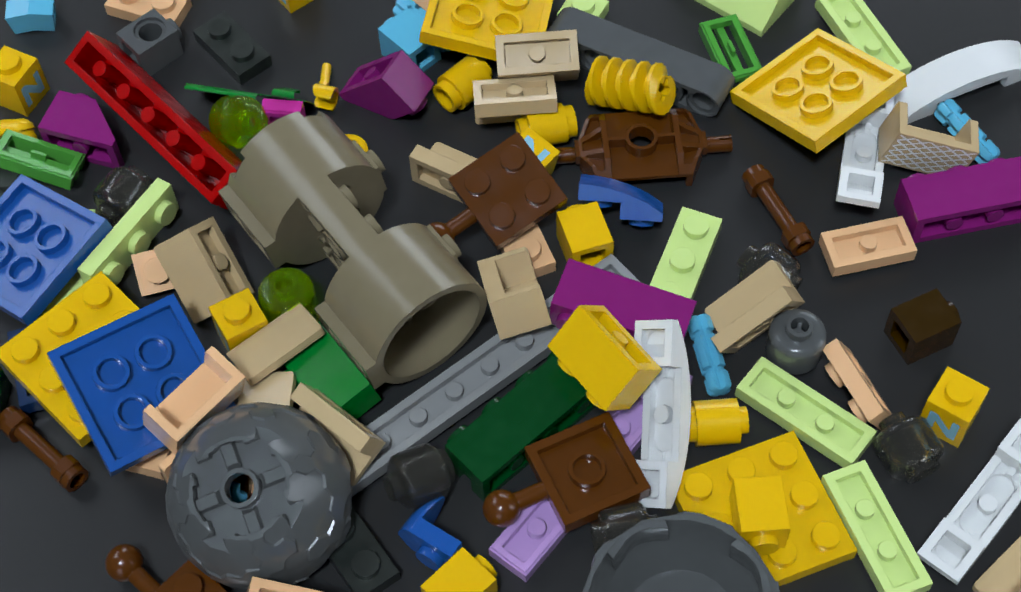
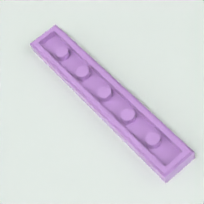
(537, 530)

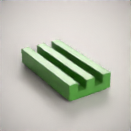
(741, 39)
(40, 159)

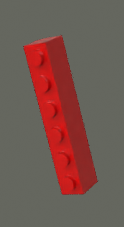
(155, 115)

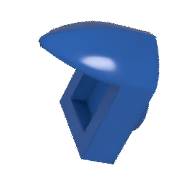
(429, 542)

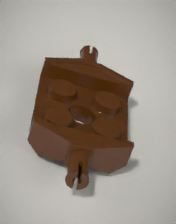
(673, 152)

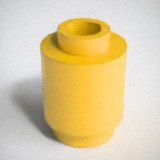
(455, 86)
(553, 127)
(718, 422)

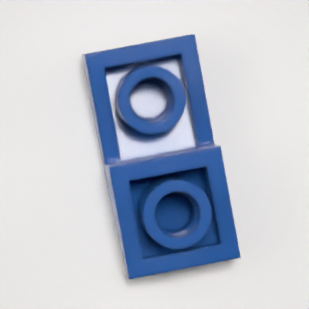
(636, 205)

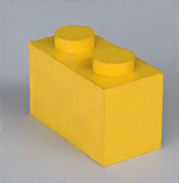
(603, 358)

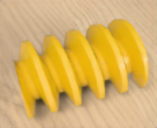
(630, 85)

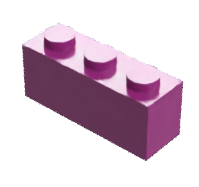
(961, 199)
(622, 297)

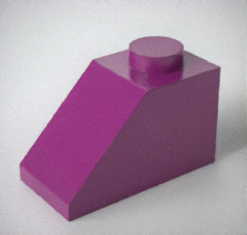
(389, 86)
(79, 125)

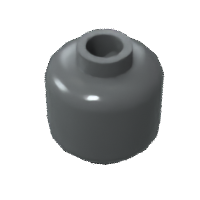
(796, 341)

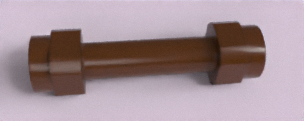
(795, 235)
(64, 469)

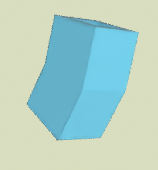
(30, 15)

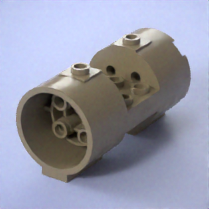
(397, 292)

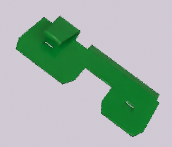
(277, 93)

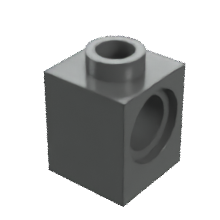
(151, 41)

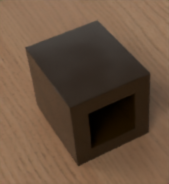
(922, 326)

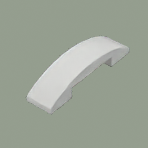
(959, 74)
(860, 172)
(665, 411)
(978, 513)

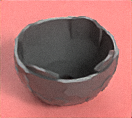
(296, 505)
(679, 556)

